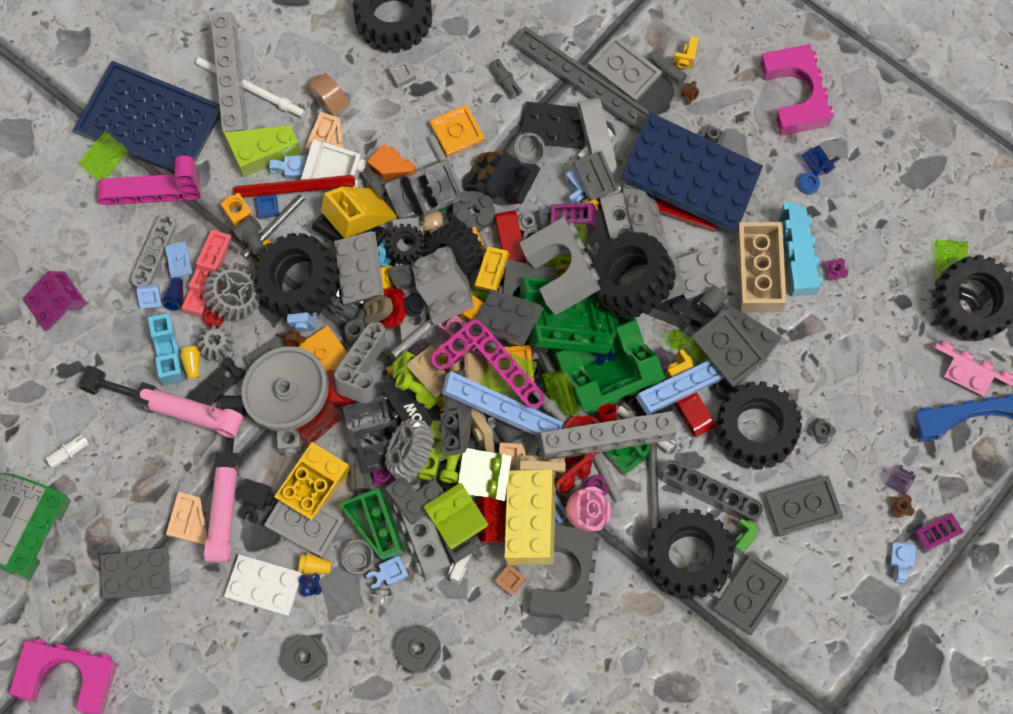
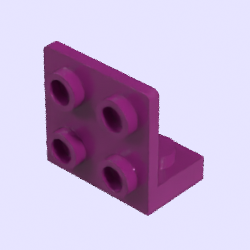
(53, 298)

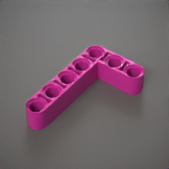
(181, 186)
(494, 358)

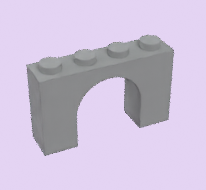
(578, 280)

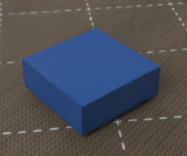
(267, 206)

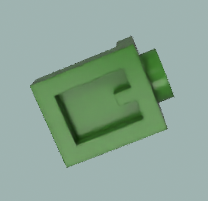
(745, 540)

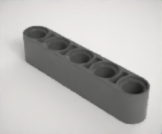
(704, 482)

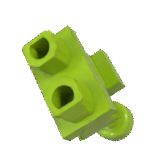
(407, 380)
(430, 471)

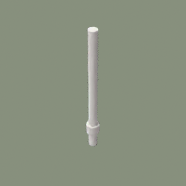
(283, 103)

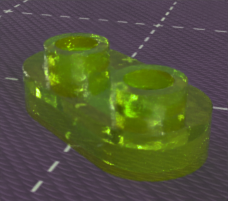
(681, 341)

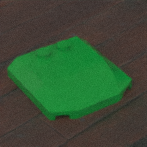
(578, 328)

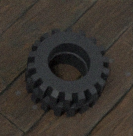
(461, 240)

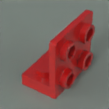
(574, 470)
(495, 514)

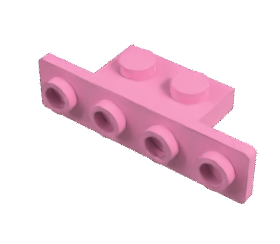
(971, 372)

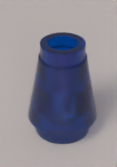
(174, 295)

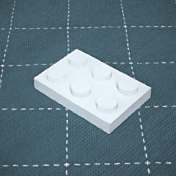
(263, 585)

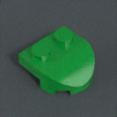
(628, 458)

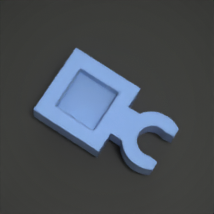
(391, 572)

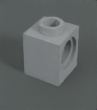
(292, 448)

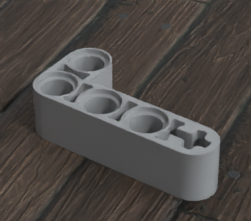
(352, 375)

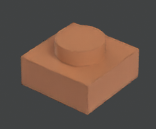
(510, 580)

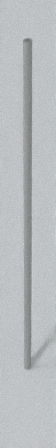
(544, 356)

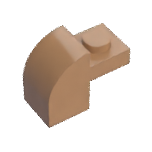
(328, 93)

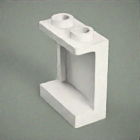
(331, 161)

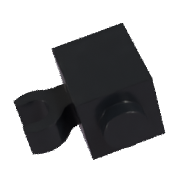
(254, 496)

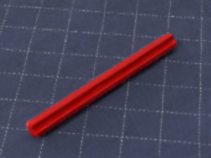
(295, 186)

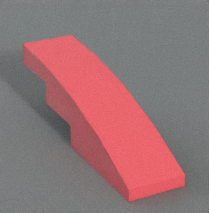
(210, 260)

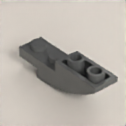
(455, 424)

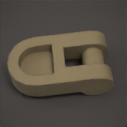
(377, 309)

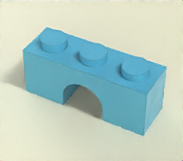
(167, 349)

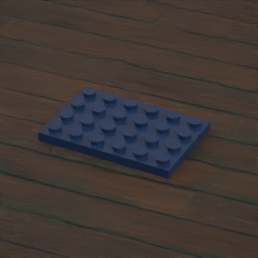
(148, 116)
(691, 172)

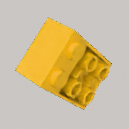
(355, 210)
(313, 481)

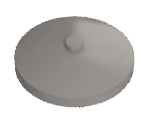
(285, 388)

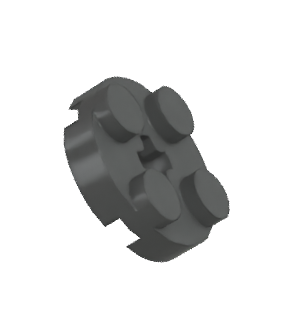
(478, 201)
(306, 645)
(431, 648)

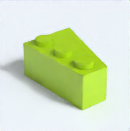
(257, 146)

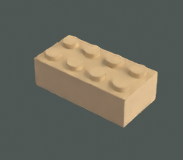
(761, 267)

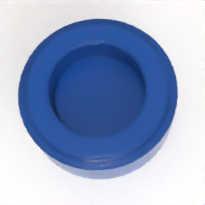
(808, 183)

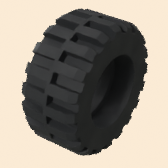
(392, 34)
(280, 258)
(648, 289)
(949, 306)
(766, 399)
(690, 525)

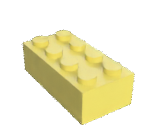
(530, 517)

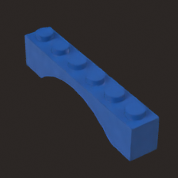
(935, 423)

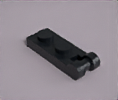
(217, 383)

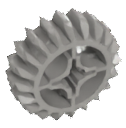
(227, 303)
(409, 448)

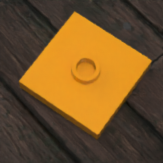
(456, 130)
(326, 348)

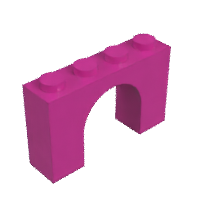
(799, 63)
(39, 658)

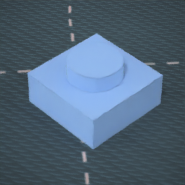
(149, 296)

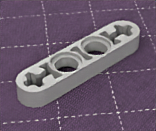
(156, 252)

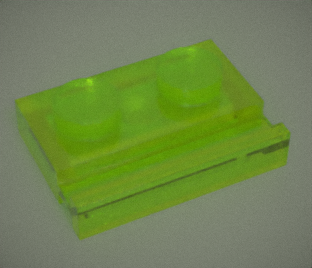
(104, 156)
(947, 253)
(561, 391)

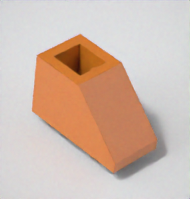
(388, 164)

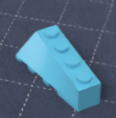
(799, 250)

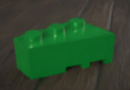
(375, 522)

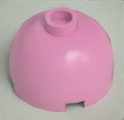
(588, 509)

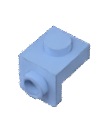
(574, 183)
(178, 259)
(302, 321)

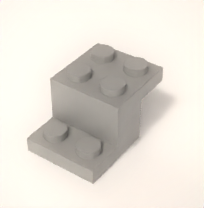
(442, 285)

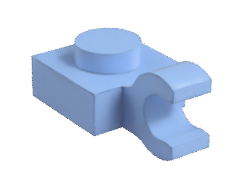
(292, 166)
(903, 558)

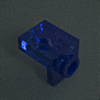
(819, 161)

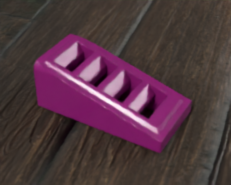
(580, 207)
(925, 543)

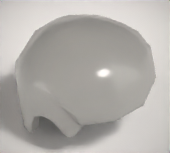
(529, 148)
(358, 557)

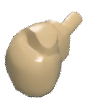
(432, 222)

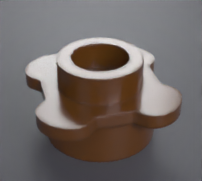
(690, 92)
(292, 338)
(901, 512)

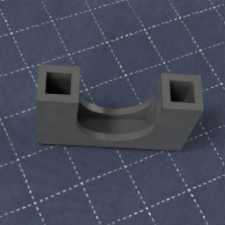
(511, 284)
(572, 603)

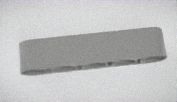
(597, 135)

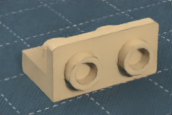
(536, 463)

